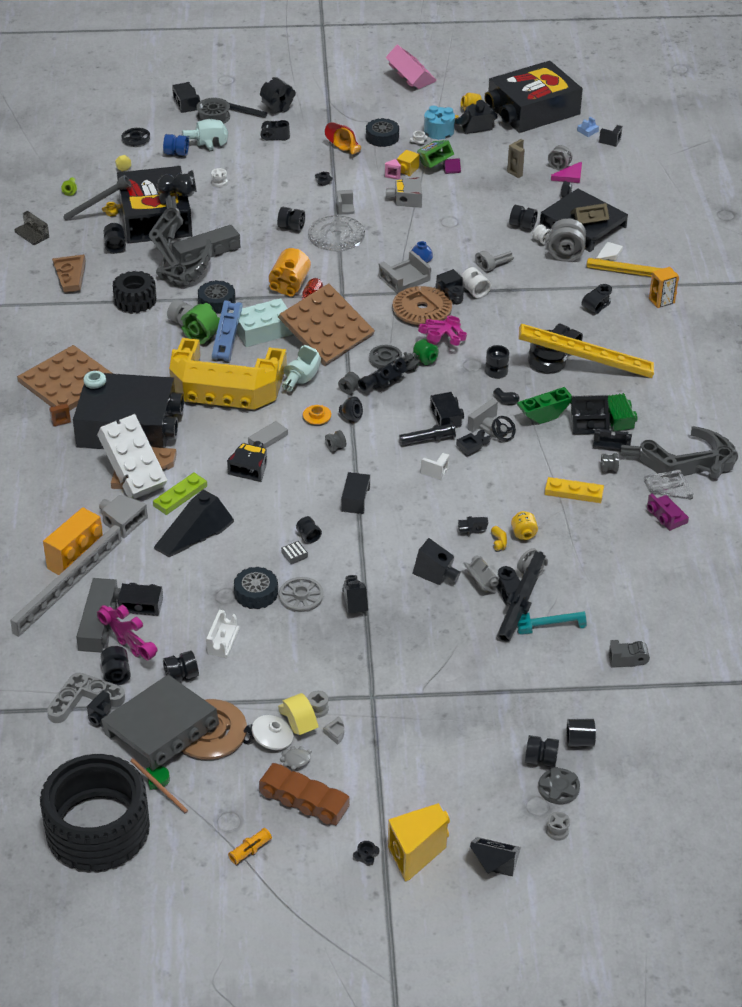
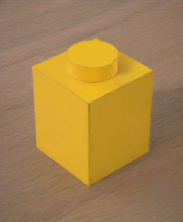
(409, 162)

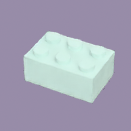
(261, 323)

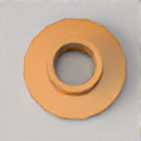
(317, 419)

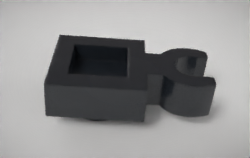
(471, 443)

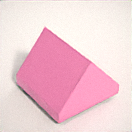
(393, 169)

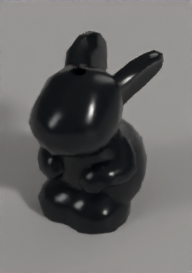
(182, 184)

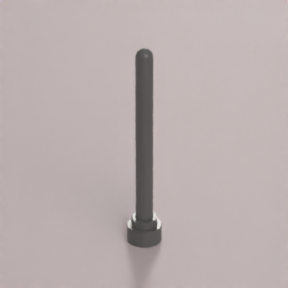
(122, 183)

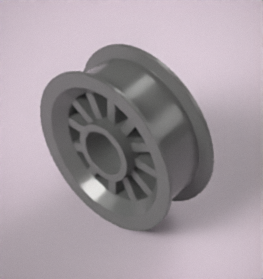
(213, 109)

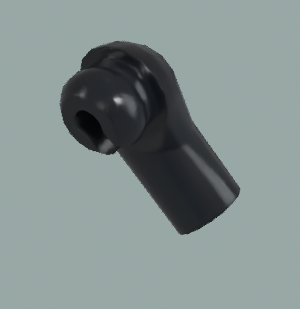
(507, 397)

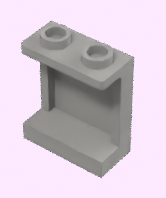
(405, 274)

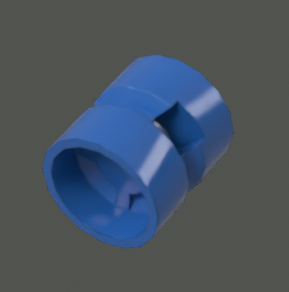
(176, 144)

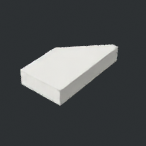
(610, 251)

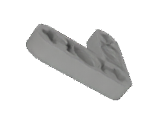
(82, 689)

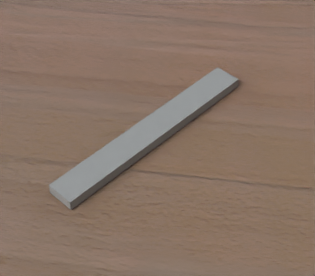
(65, 581)

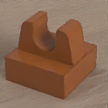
(60, 414)

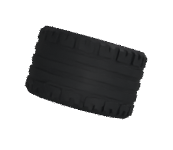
(90, 778)

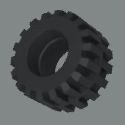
(134, 291)

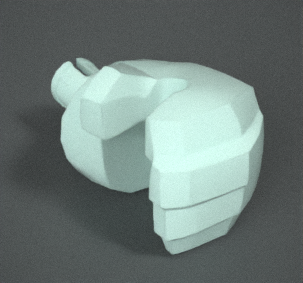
(206, 131)
(303, 368)

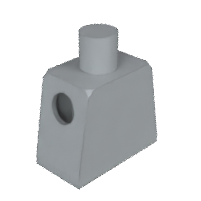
(124, 513)

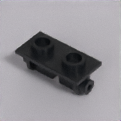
(604, 439)

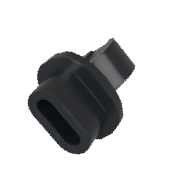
(474, 525)

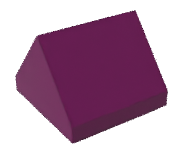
(452, 166)

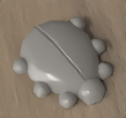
(295, 757)

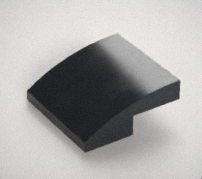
(589, 413)

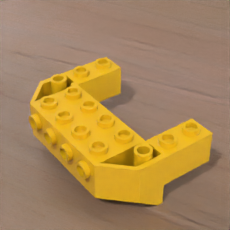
(226, 383)

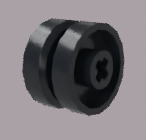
(546, 359)

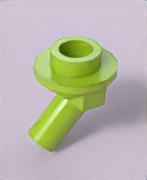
(69, 187)

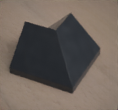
(495, 855)

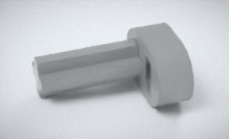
(487, 262)

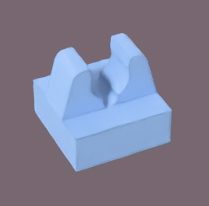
(588, 127)

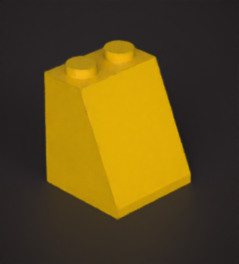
(417, 838)

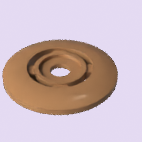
(407, 301)
(215, 744)

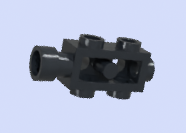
(383, 375)

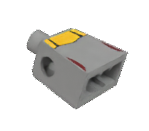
(406, 192)

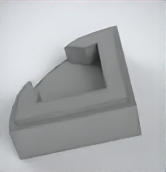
(335, 730)

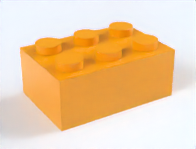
(71, 540)

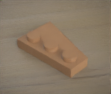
(70, 271)

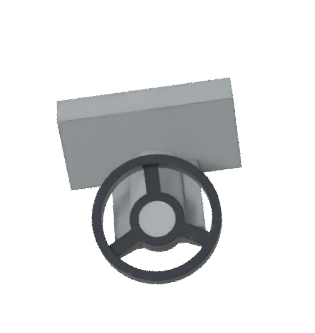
(484, 419)

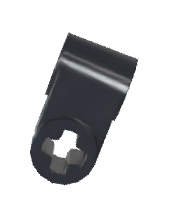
(276, 129)
(597, 298)
(507, 581)

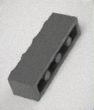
(223, 240)
(93, 634)

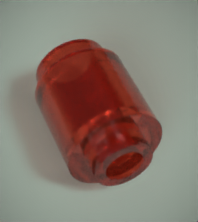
(312, 286)

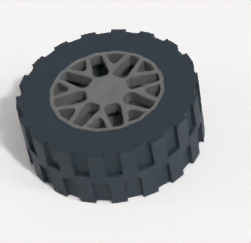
(382, 132)
(215, 294)

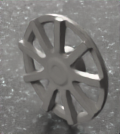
(301, 594)

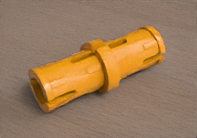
(239, 854)

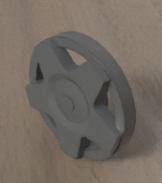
(384, 355)
(559, 785)

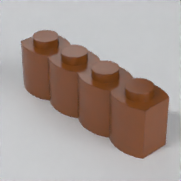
(305, 794)

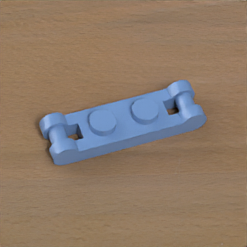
(226, 330)

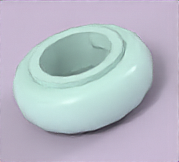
(90, 382)

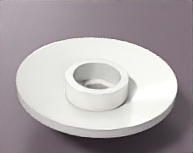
(272, 732)

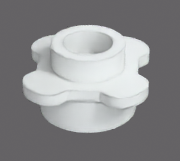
(419, 137)

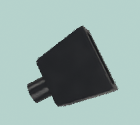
(435, 563)

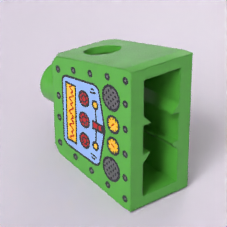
(431, 155)

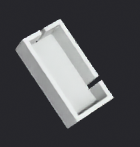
(132, 457)

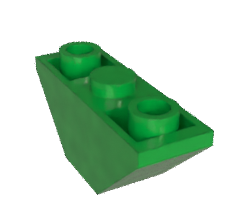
(546, 406)

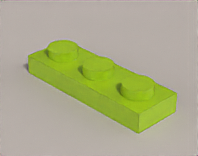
(180, 493)

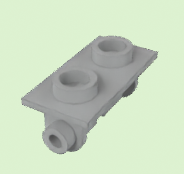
(487, 579)

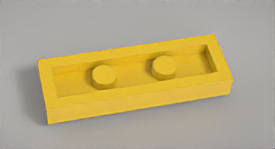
(574, 490)

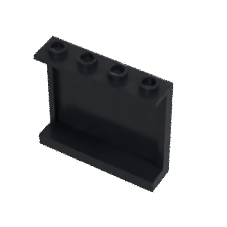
(579, 198)

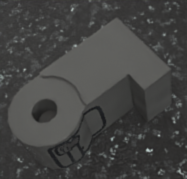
(628, 654)

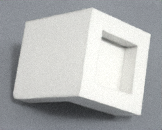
(435, 469)

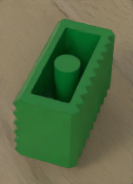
(621, 413)

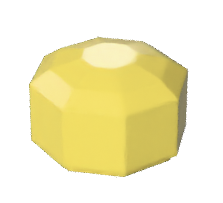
(123, 163)

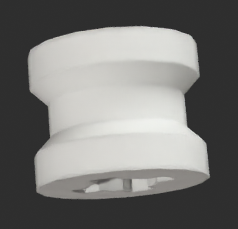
(219, 177)
(541, 234)

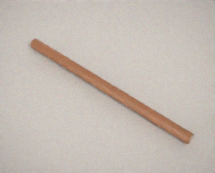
(152, 779)

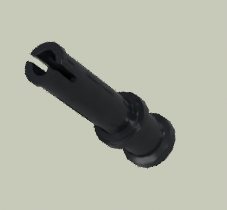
(436, 432)

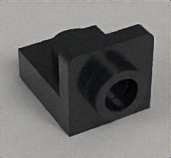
(99, 708)

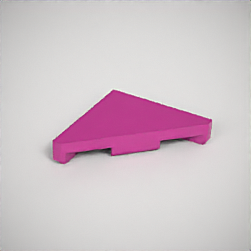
(569, 174)

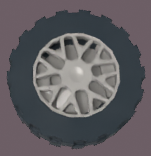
(256, 587)

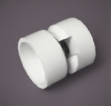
(476, 282)

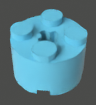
(439, 122)

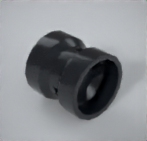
(308, 529)

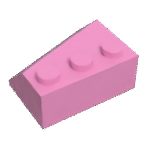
(410, 68)

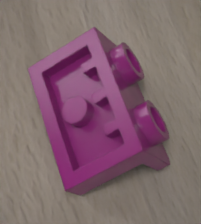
(666, 512)

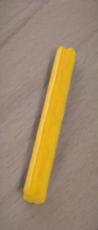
(620, 267)

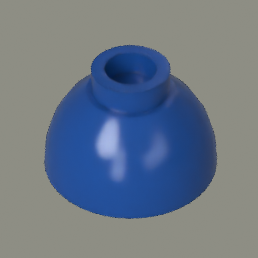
(423, 251)

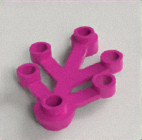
(437, 328)
(123, 631)

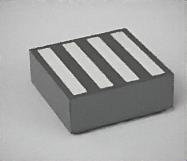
(294, 552)

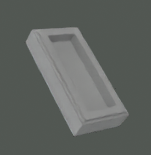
(269, 434)

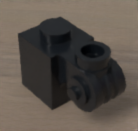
(451, 284)
(355, 594)

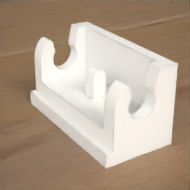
(222, 635)

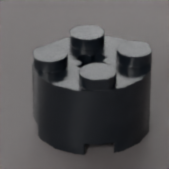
(277, 95)

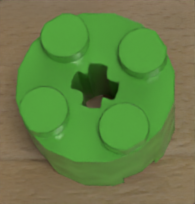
(200, 323)

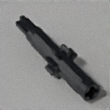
(519, 602)

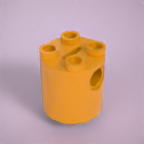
(289, 271)

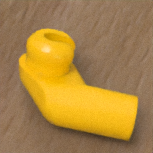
(501, 542)

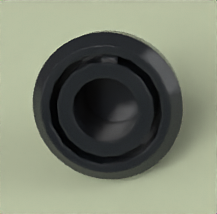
(351, 409)

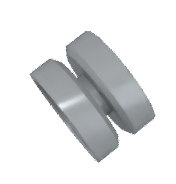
(567, 240)

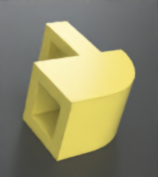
(299, 713)

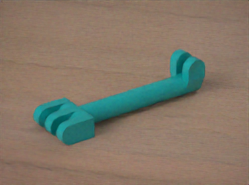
(525, 623)

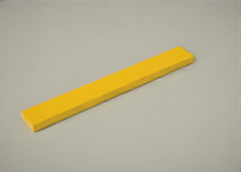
(586, 350)

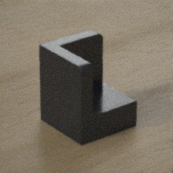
(611, 137)

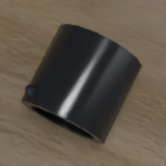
(581, 732)

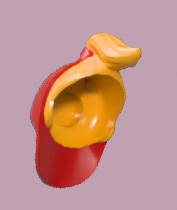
(342, 137)

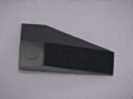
(198, 520)

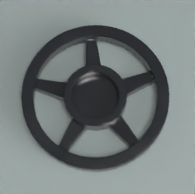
(135, 136)

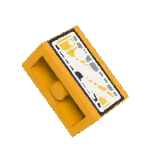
(663, 287)

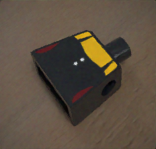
(248, 461)

